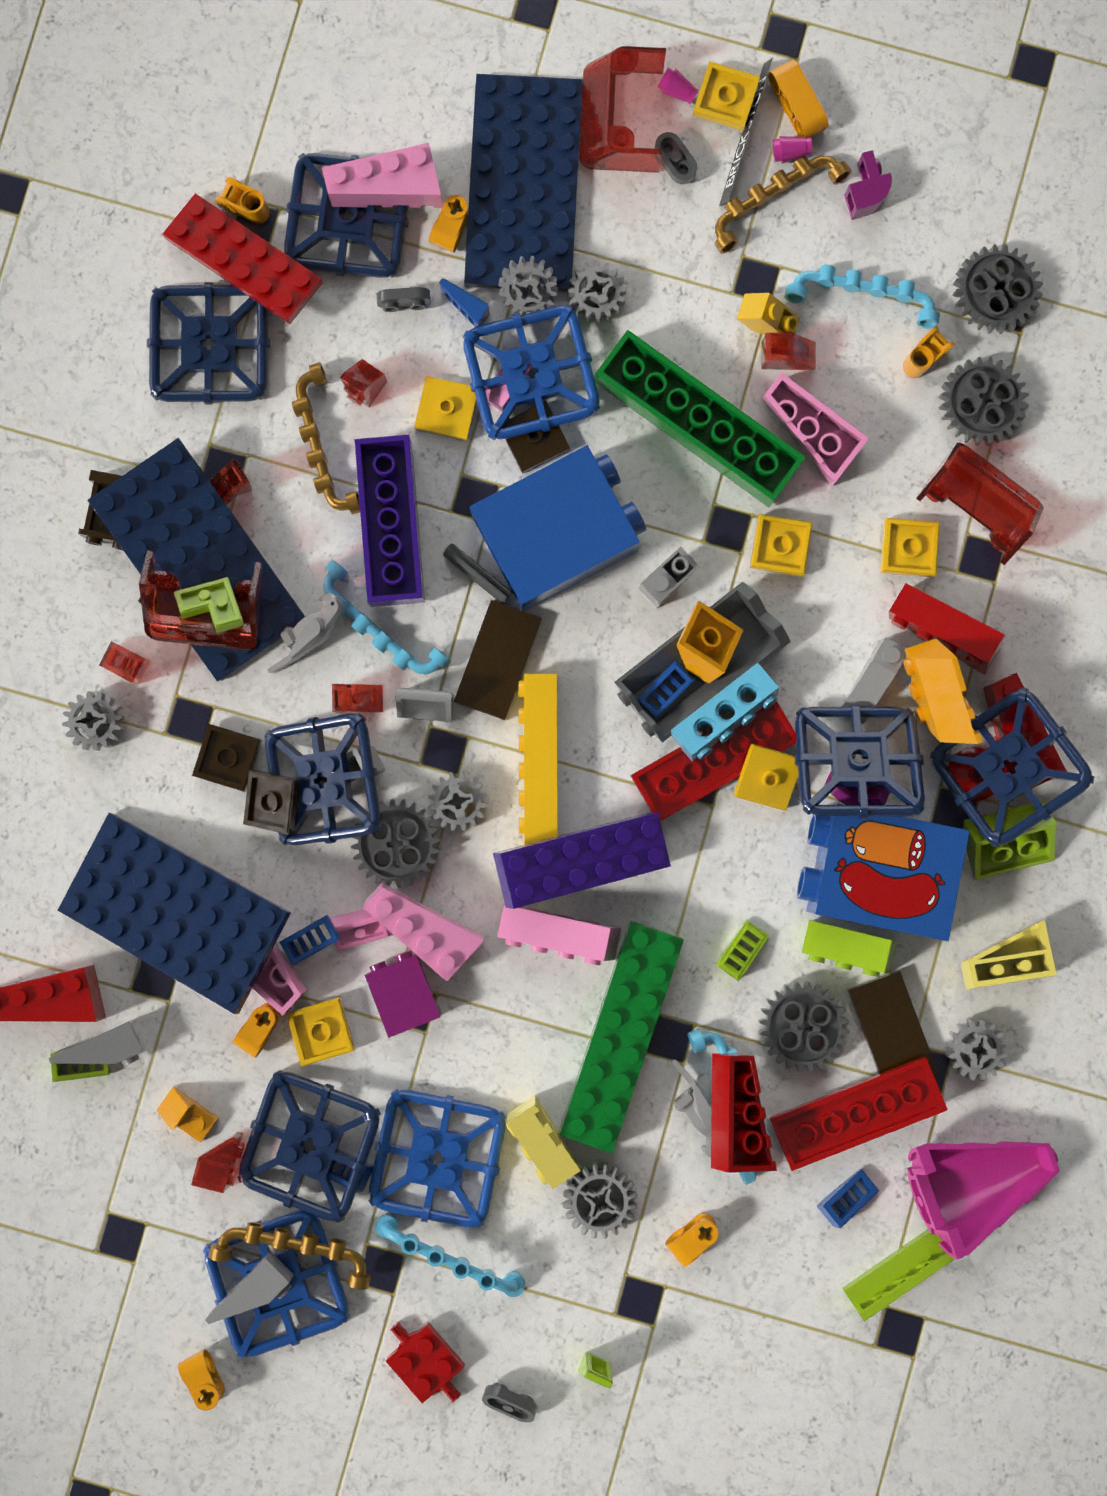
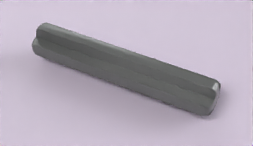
(477, 573)

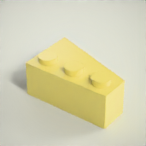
(1013, 960)
(542, 1142)

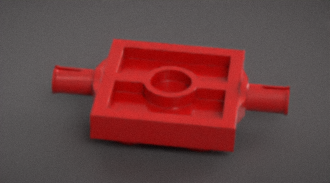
(425, 1362)

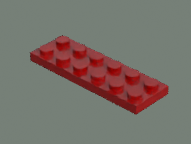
(242, 258)
(678, 782)
(858, 1113)

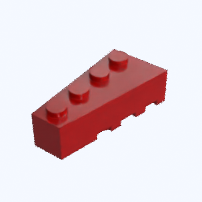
(961, 634)
(1032, 730)
(54, 998)
(737, 1117)

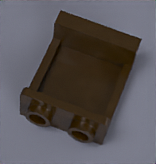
(94, 528)

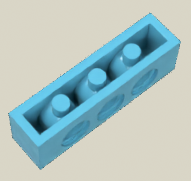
(752, 681)

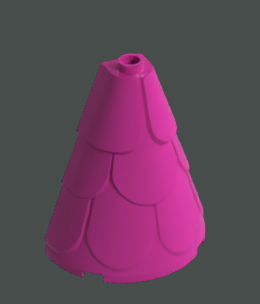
(976, 1187)

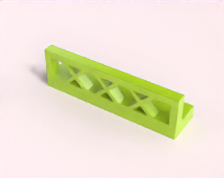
(897, 1274)

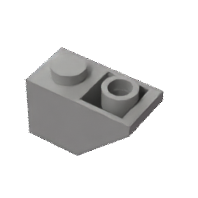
(668, 577)

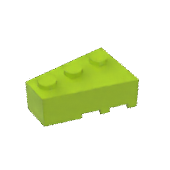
(849, 948)

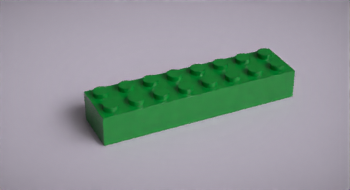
(698, 418)
(620, 1036)

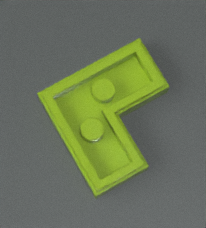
(211, 597)

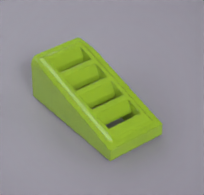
(727, 953)
(58, 1076)
(596, 1370)

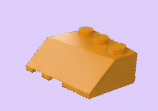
(938, 693)

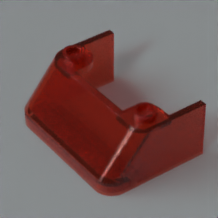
(601, 142)
(987, 497)
(164, 621)

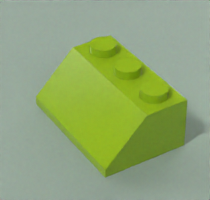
(1027, 850)

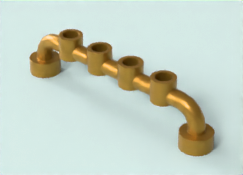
(780, 183)
(311, 434)
(282, 1240)

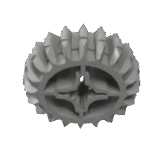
(610, 1204)

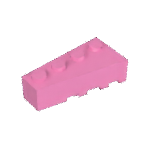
(385, 180)
(559, 934)

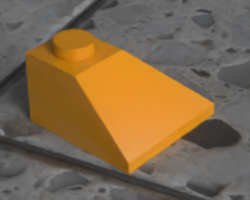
(708, 643)

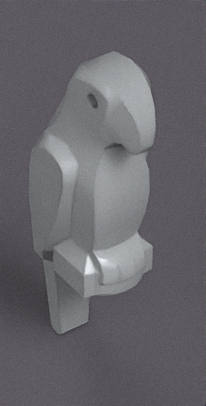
(311, 630)
(696, 1105)

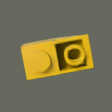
(767, 314)

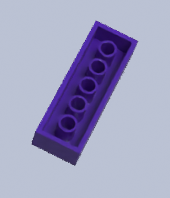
(389, 520)
(581, 860)

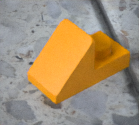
(185, 1113)

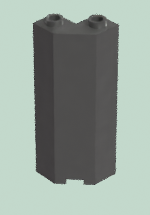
(759, 642)

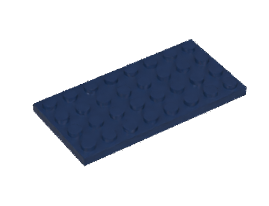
(523, 176)
(194, 535)
(174, 912)

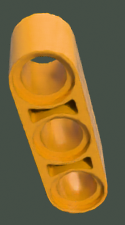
(798, 99)

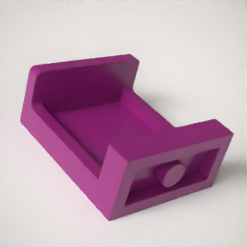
(402, 994)

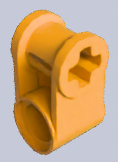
(240, 198)
(449, 227)
(929, 351)
(256, 1032)
(690, 1242)
(200, 1376)

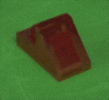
(231, 481)
(124, 663)
(357, 698)

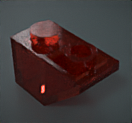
(787, 352)
(363, 383)
(216, 1165)

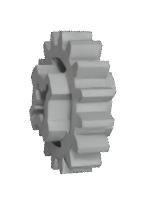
(520, 277)
(588, 297)
(96, 731)
(460, 814)
(976, 1060)

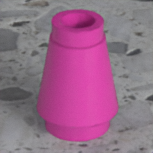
(677, 86)
(791, 148)

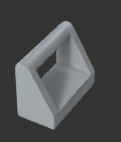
(424, 704)

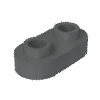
(677, 159)
(414, 298)
(510, 1403)

